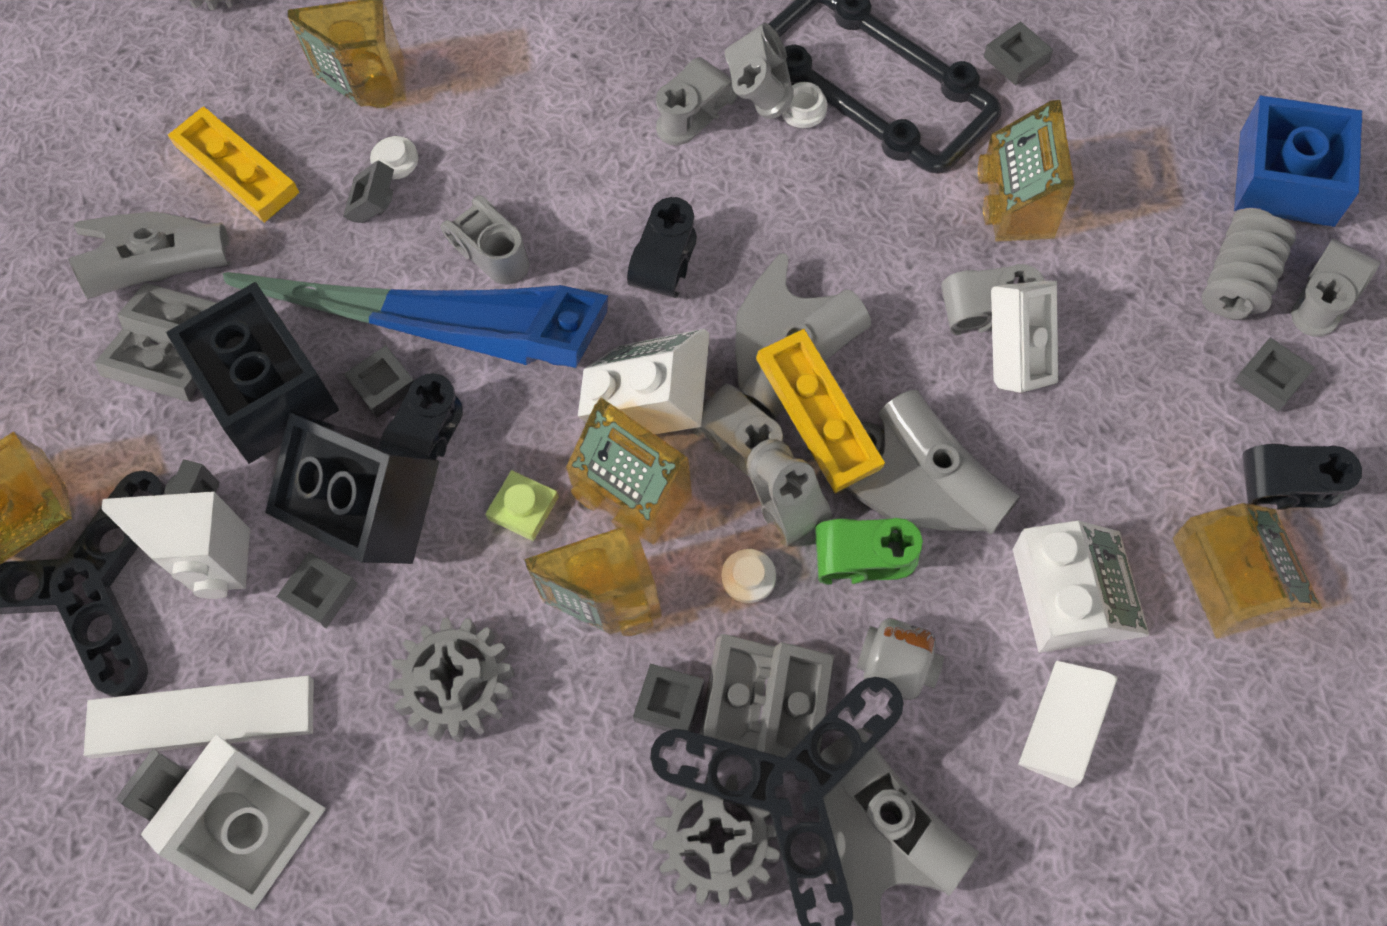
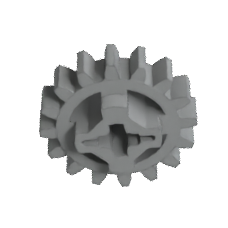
(427, 680)
(688, 844)

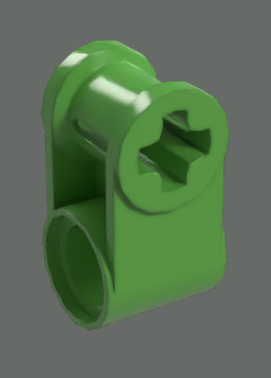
(861, 549)

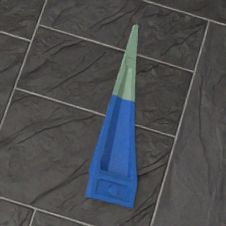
(504, 323)

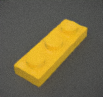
(234, 164)
(819, 410)

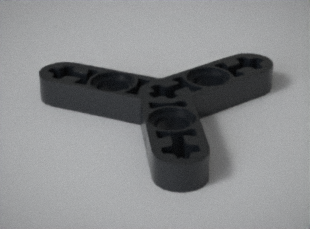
(100, 572)
(806, 766)

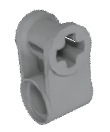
(761, 71)
(692, 101)
(484, 238)
(1332, 288)
(969, 294)
(735, 425)
(786, 490)

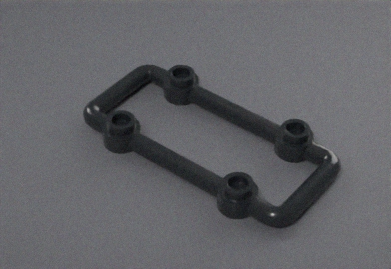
(901, 136)

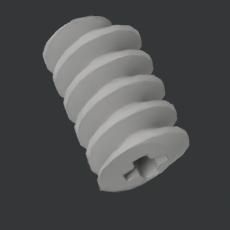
(1248, 264)

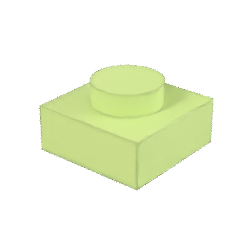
(522, 505)

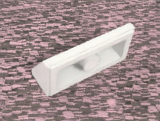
(1025, 335)
(1068, 722)

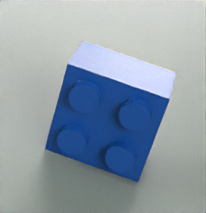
(1299, 160)

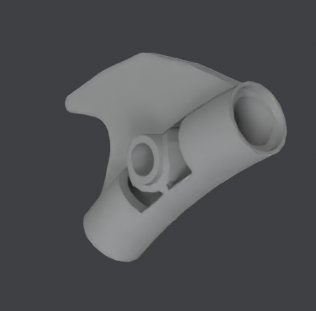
(145, 249)
(775, 313)
(916, 489)
(885, 855)

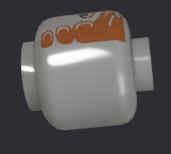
(902, 656)

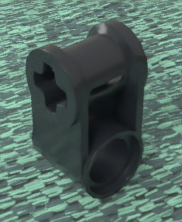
(664, 248)
(425, 428)
(1294, 478)

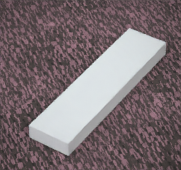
(198, 714)

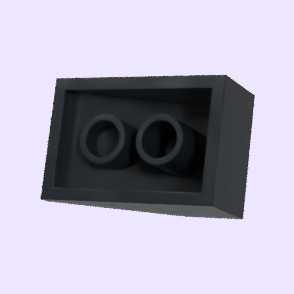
(250, 370)
(352, 490)

